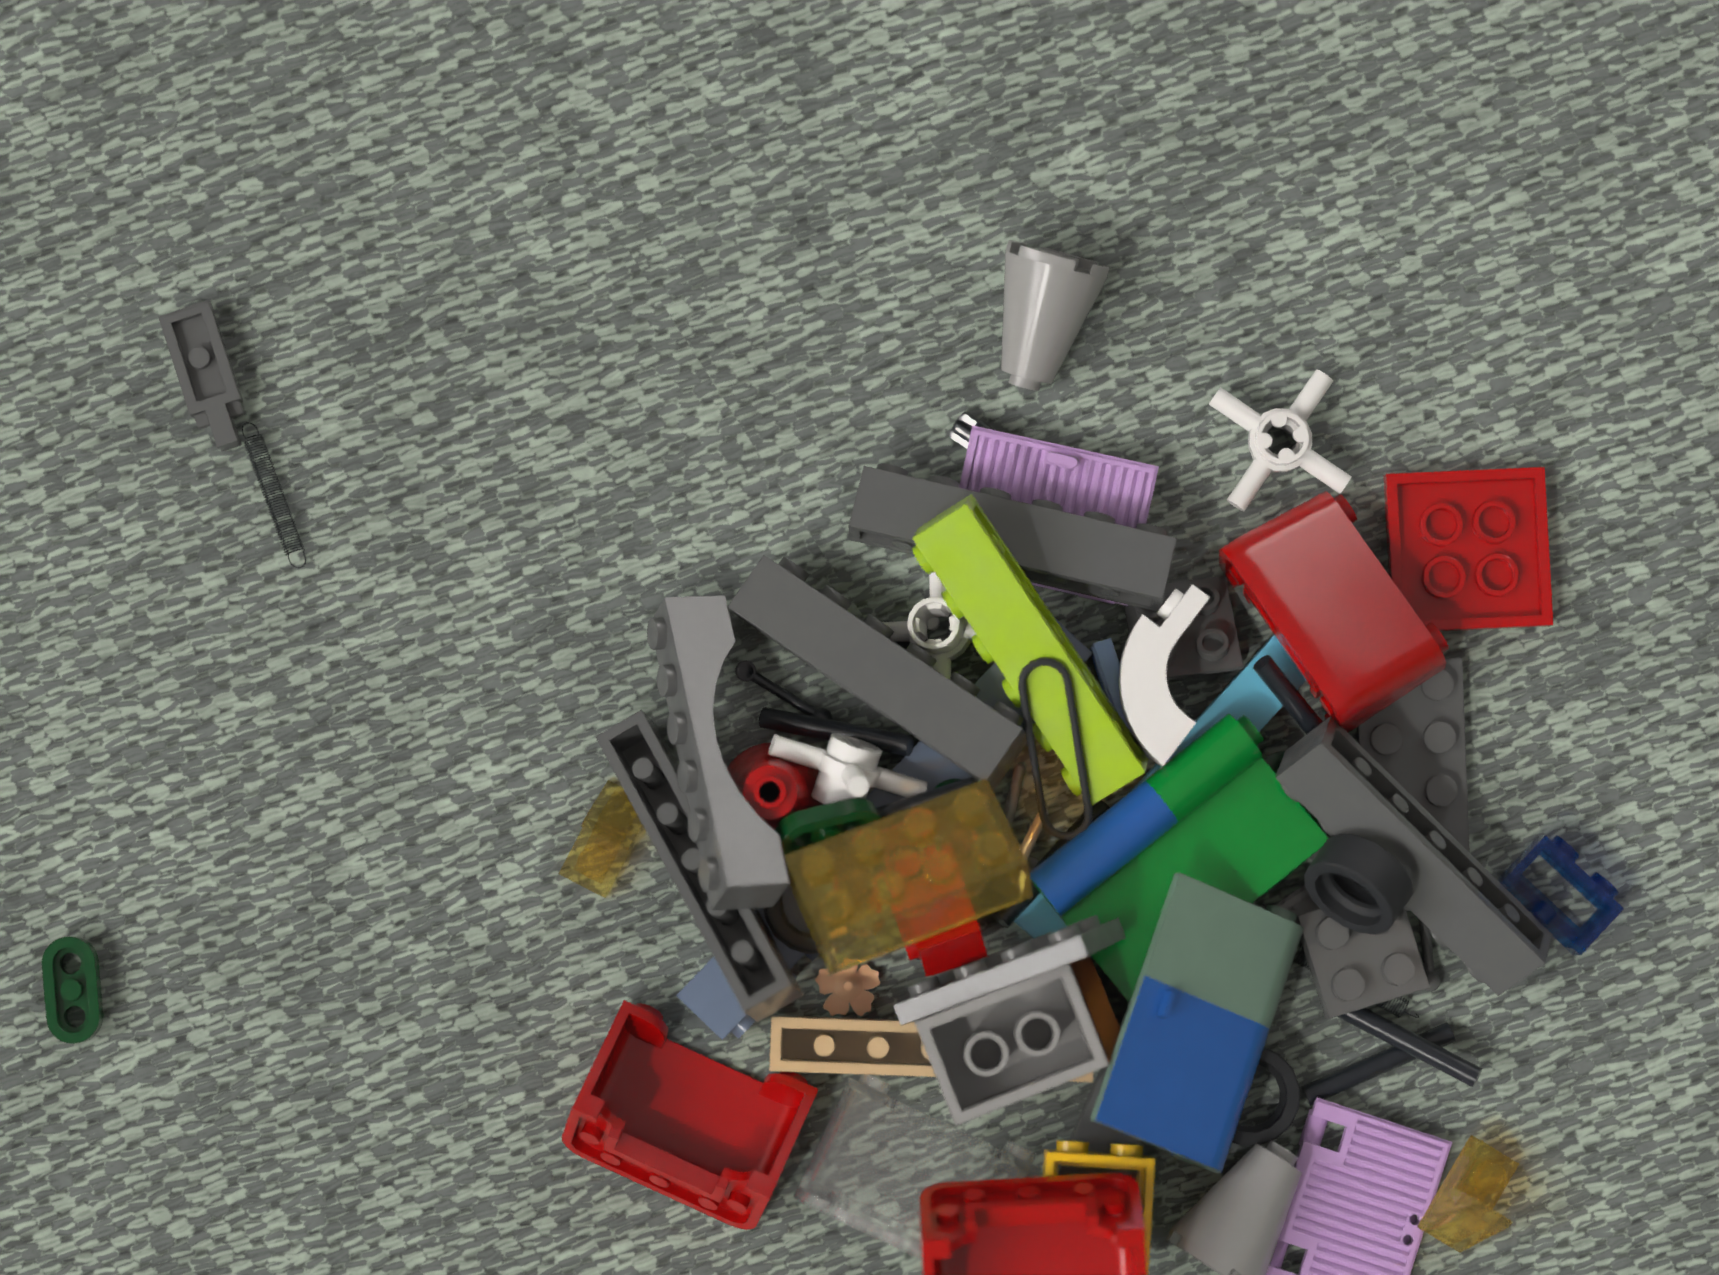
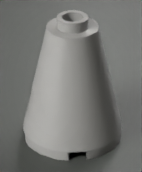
(1044, 310)
(1242, 1214)

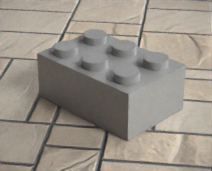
(1011, 1043)

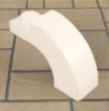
(1142, 679)

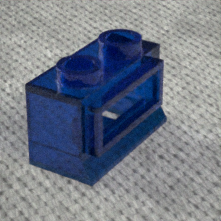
(1594, 889)

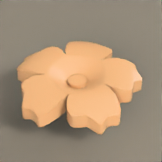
(848, 987)

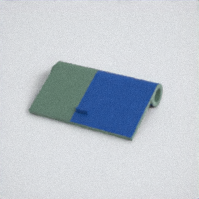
(1198, 1022)

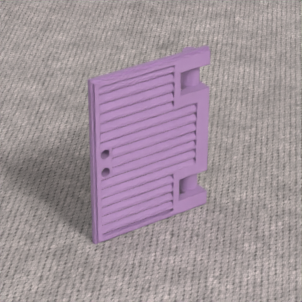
(1082, 485)
(1362, 1201)

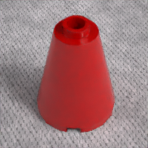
(756, 767)

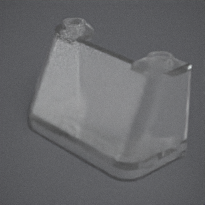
(885, 1153)

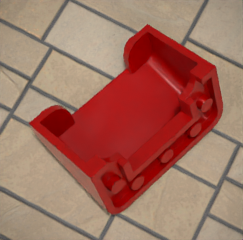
(1334, 609)
(686, 1120)
(1034, 1226)

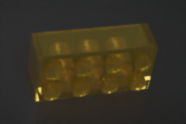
(908, 876)

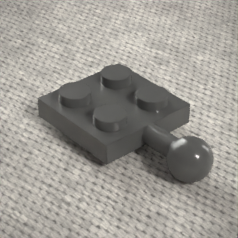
(1359, 968)

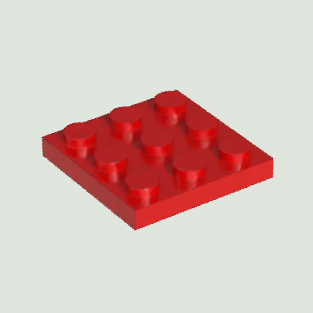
(1471, 547)

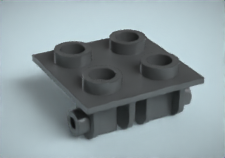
(1210, 639)

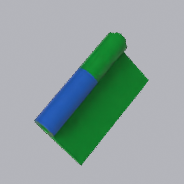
(1201, 815)

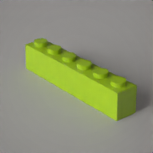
(1016, 628)

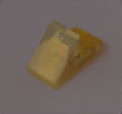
(603, 841)
(1465, 1201)

